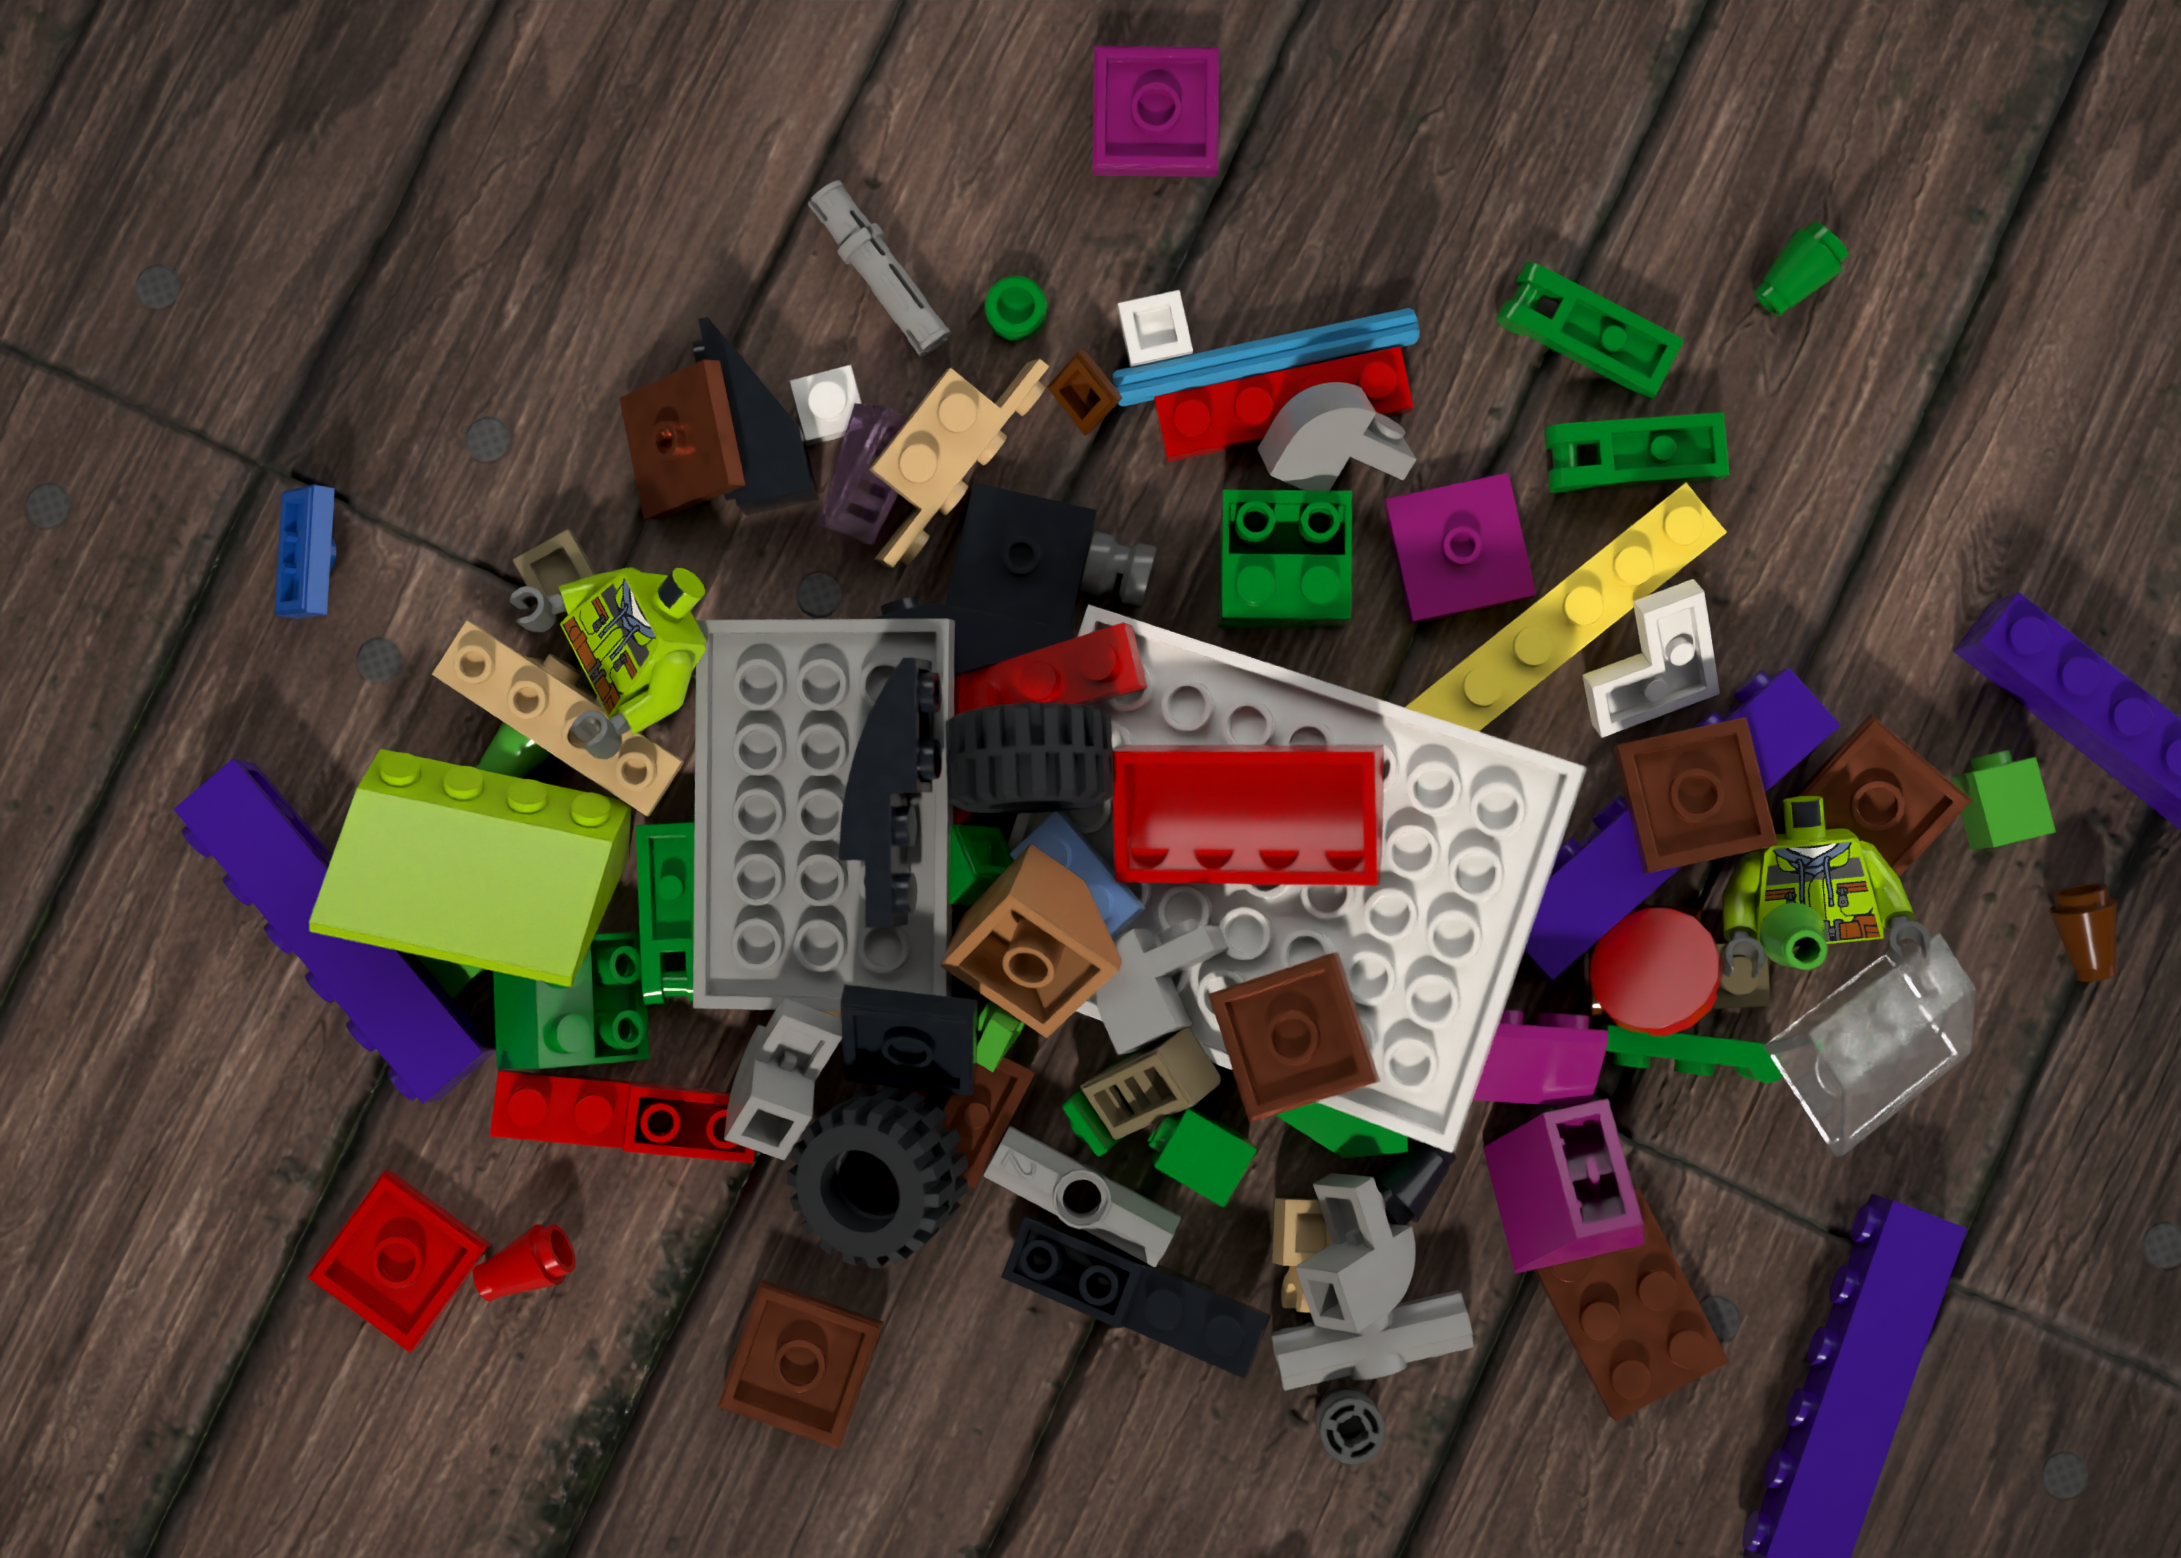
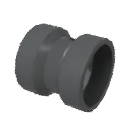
(1118, 569)
(1343, 1415)

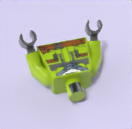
(632, 642)
(1826, 871)

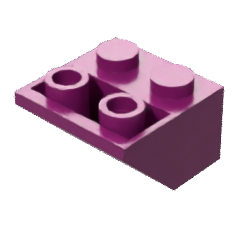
(1543, 1062)
(1564, 1188)

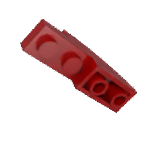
(614, 1115)

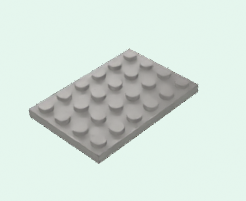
(771, 776)

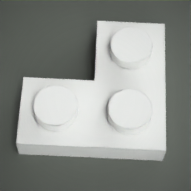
(1668, 674)

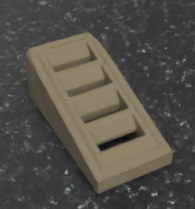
(1154, 1083)

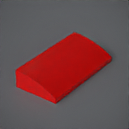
(1249, 814)

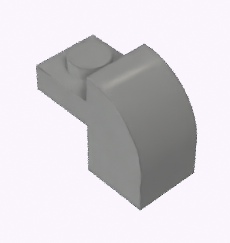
(1325, 428)
(1141, 998)
(777, 1078)
(1365, 1265)

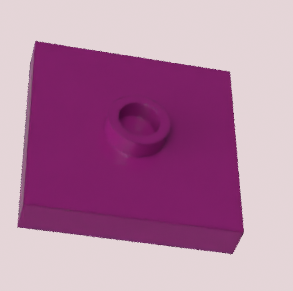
(1156, 111)
(1459, 548)

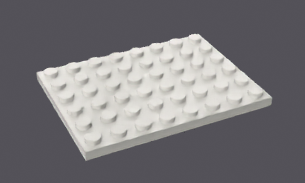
(1458, 890)

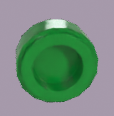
(1016, 308)

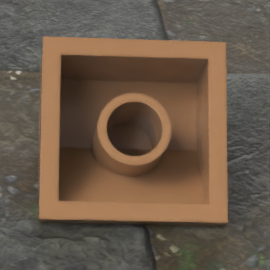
(1034, 943)

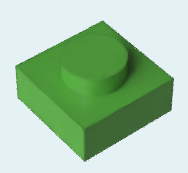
(998, 1033)

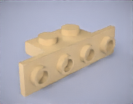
(941, 445)
(542, 704)

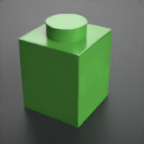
(2005, 802)

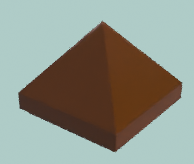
(1084, 391)

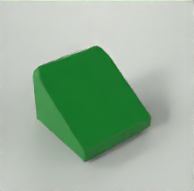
(977, 860)

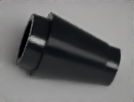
(1412, 1181)

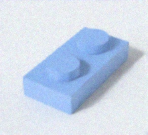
(1070, 848)

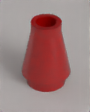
(528, 1263)

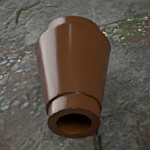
(2087, 928)

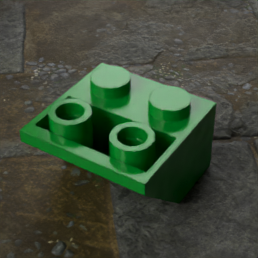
(1285, 559)
(576, 1025)

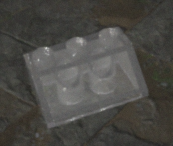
(1878, 1042)

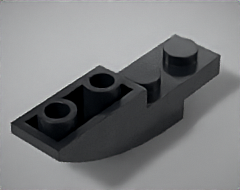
(889, 762)
(1136, 1295)

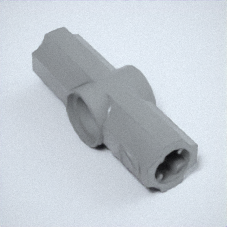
(1120, 1216)
(1406, 1334)

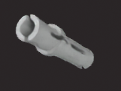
(864, 248)

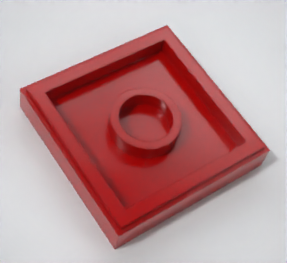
(399, 1260)

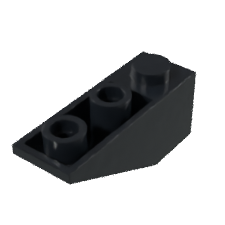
(768, 440)

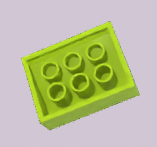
(474, 867)

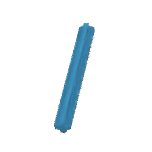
(1267, 355)

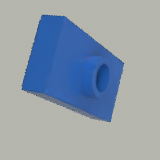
(305, 552)

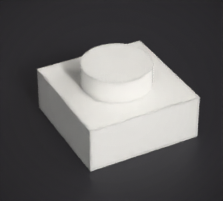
(1154, 328)
(825, 403)

